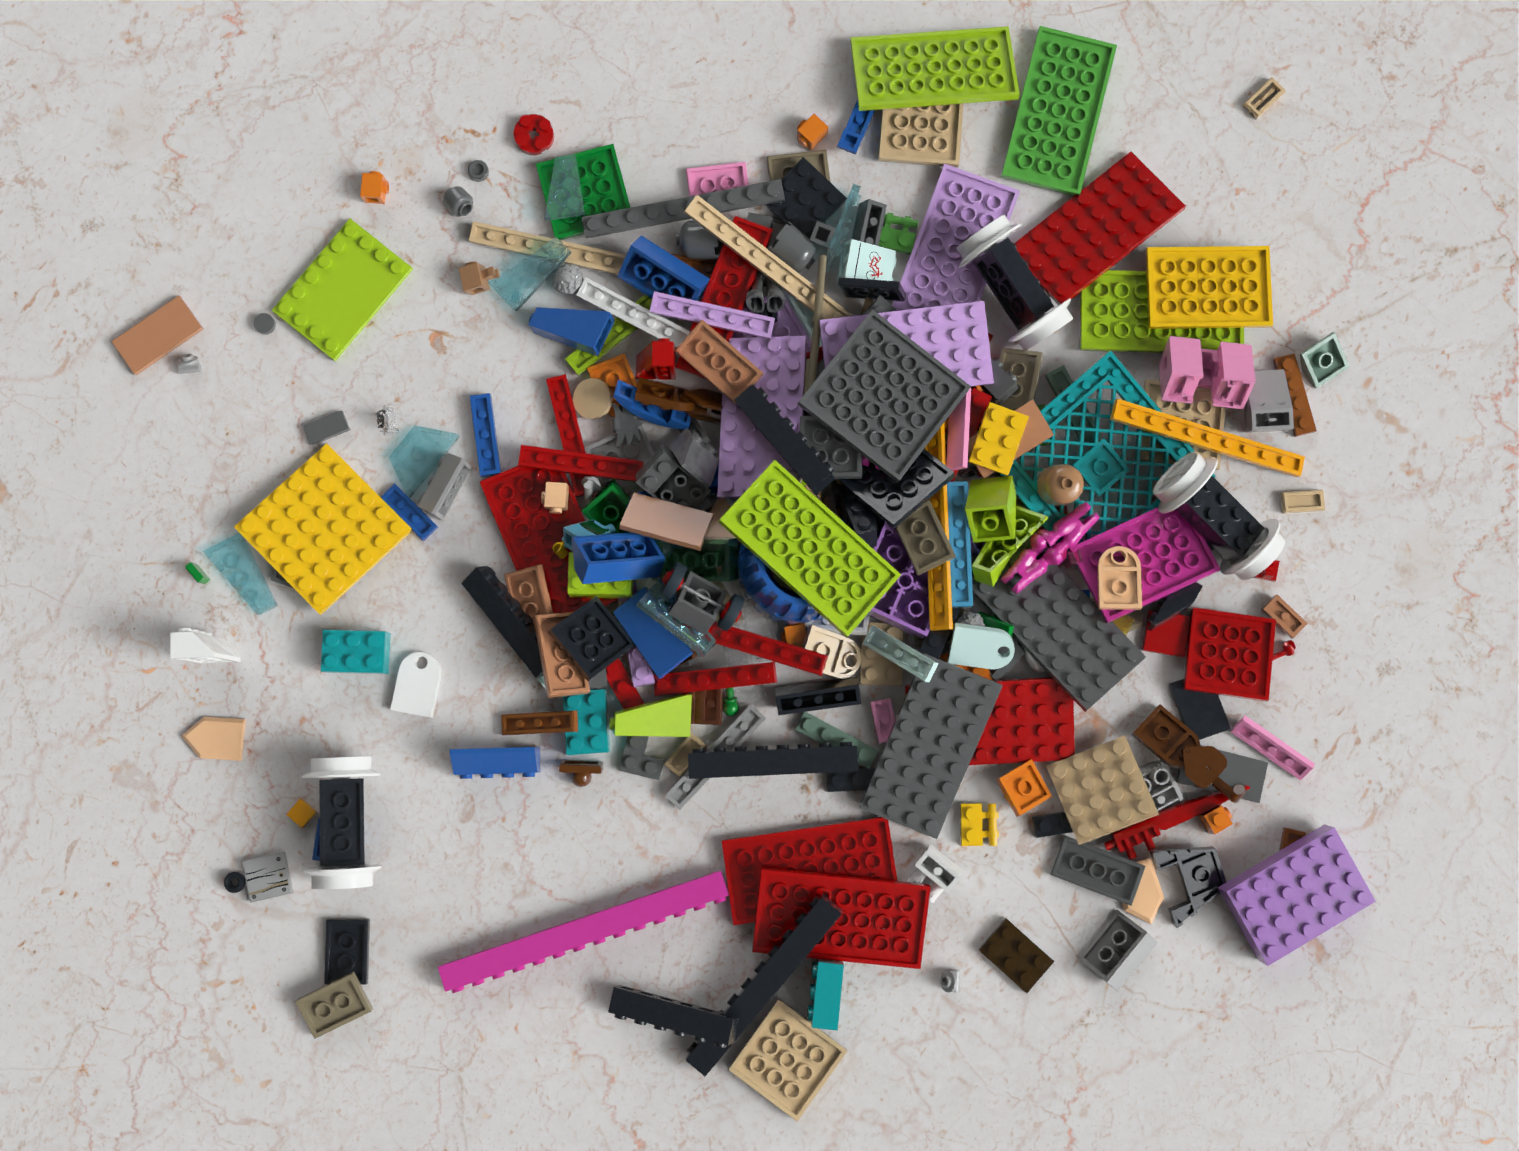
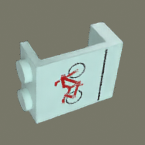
(866, 261)

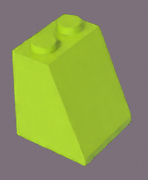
(992, 509)

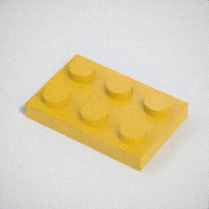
(998, 439)

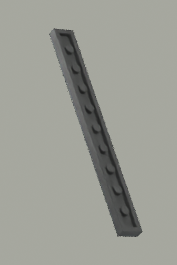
(673, 210)

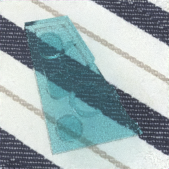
(565, 190)

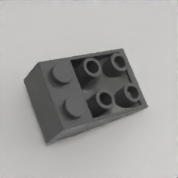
(669, 481)

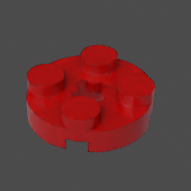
(531, 123)

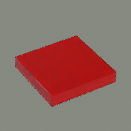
(1167, 638)

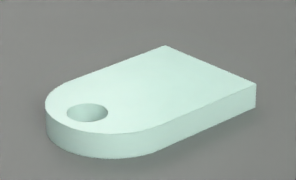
(979, 646)

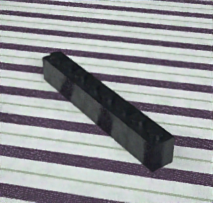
(772, 762)

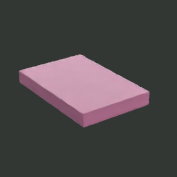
(716, 178)

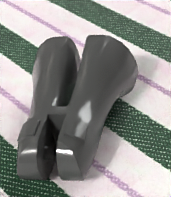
(755, 296)

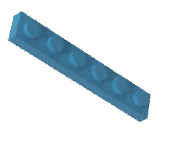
(960, 541)

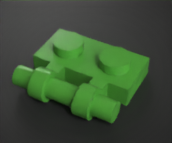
(895, 239)

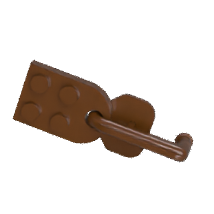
(681, 399)
(1166, 739)

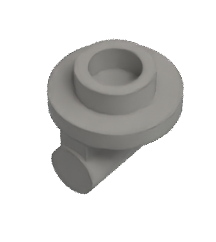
(188, 364)
(591, 484)
(950, 981)

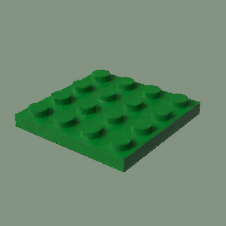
(600, 186)

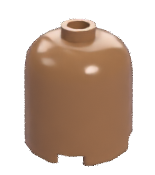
(1060, 484)

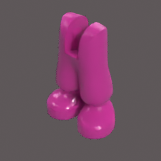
(1070, 528)
(1028, 566)

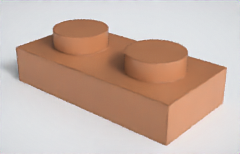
(1285, 616)

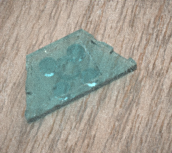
(419, 455)

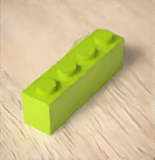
(997, 553)

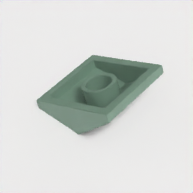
(1323, 360)

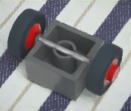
(699, 600)

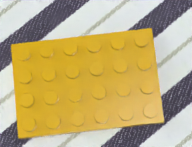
(1209, 287)

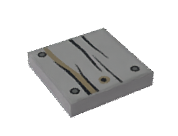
(267, 877)

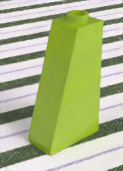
(658, 718)

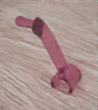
(1075, 557)

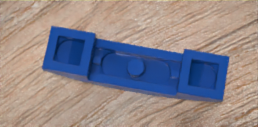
(855, 130)
(625, 396)

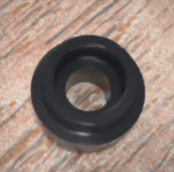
(229, 885)

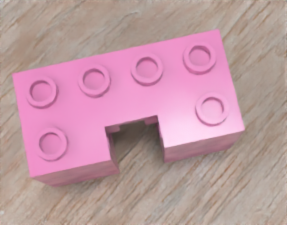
(1225, 370)

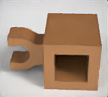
(476, 277)

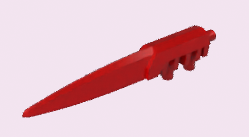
(1146, 830)

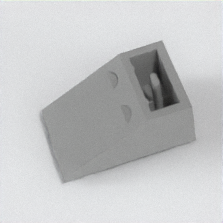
(1269, 403)

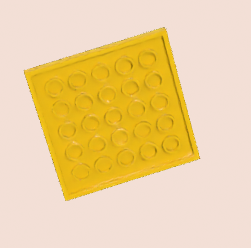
(323, 529)

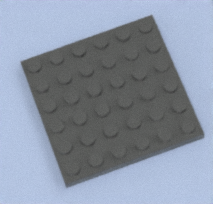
(884, 395)

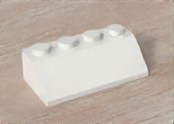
(199, 647)

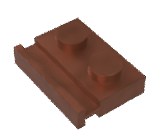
(707, 707)

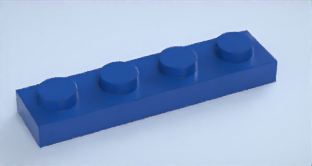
(485, 435)

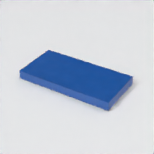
(656, 644)

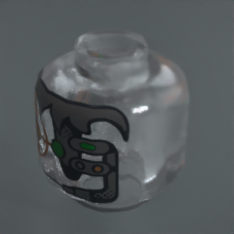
(390, 420)

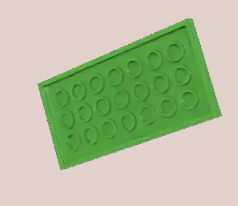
(1059, 111)

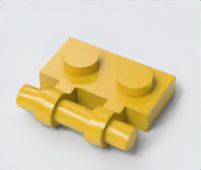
(971, 824)

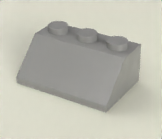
(444, 485)
(1117, 950)

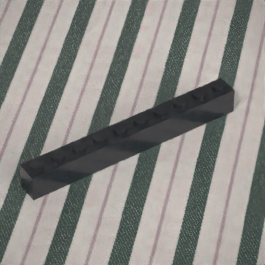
(770, 976)

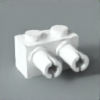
(939, 869)

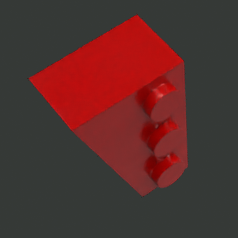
(657, 361)

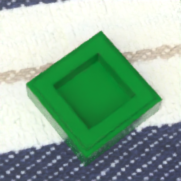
(197, 573)

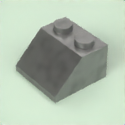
(695, 456)

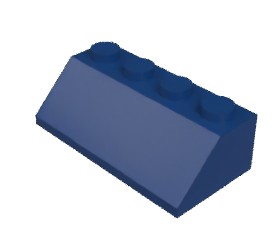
(654, 269)
(616, 557)
(495, 761)

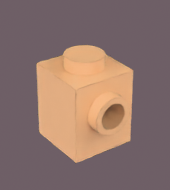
(555, 497)

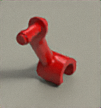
(1288, 650)

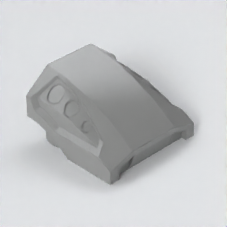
(1160, 784)

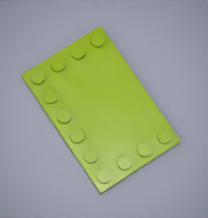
(342, 289)

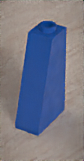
(572, 327)

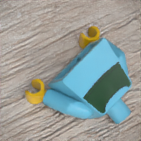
(585, 528)

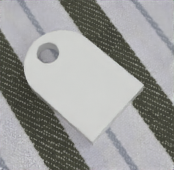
(416, 687)

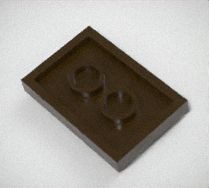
(1016, 955)

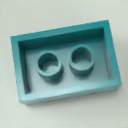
(355, 652)
(592, 723)
(825, 994)

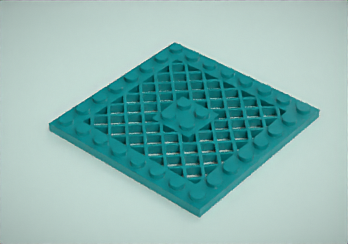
(1100, 464)

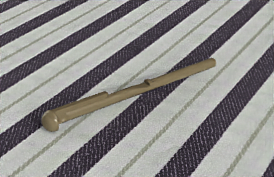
(811, 364)

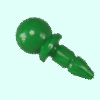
(730, 705)

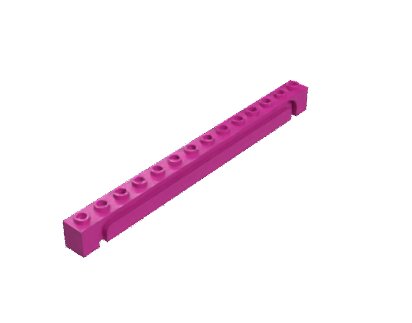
(584, 930)

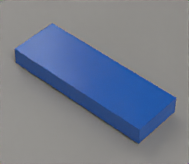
(409, 512)

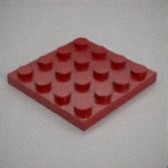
(1229, 654)

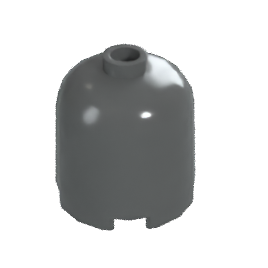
(697, 242)
(794, 248)

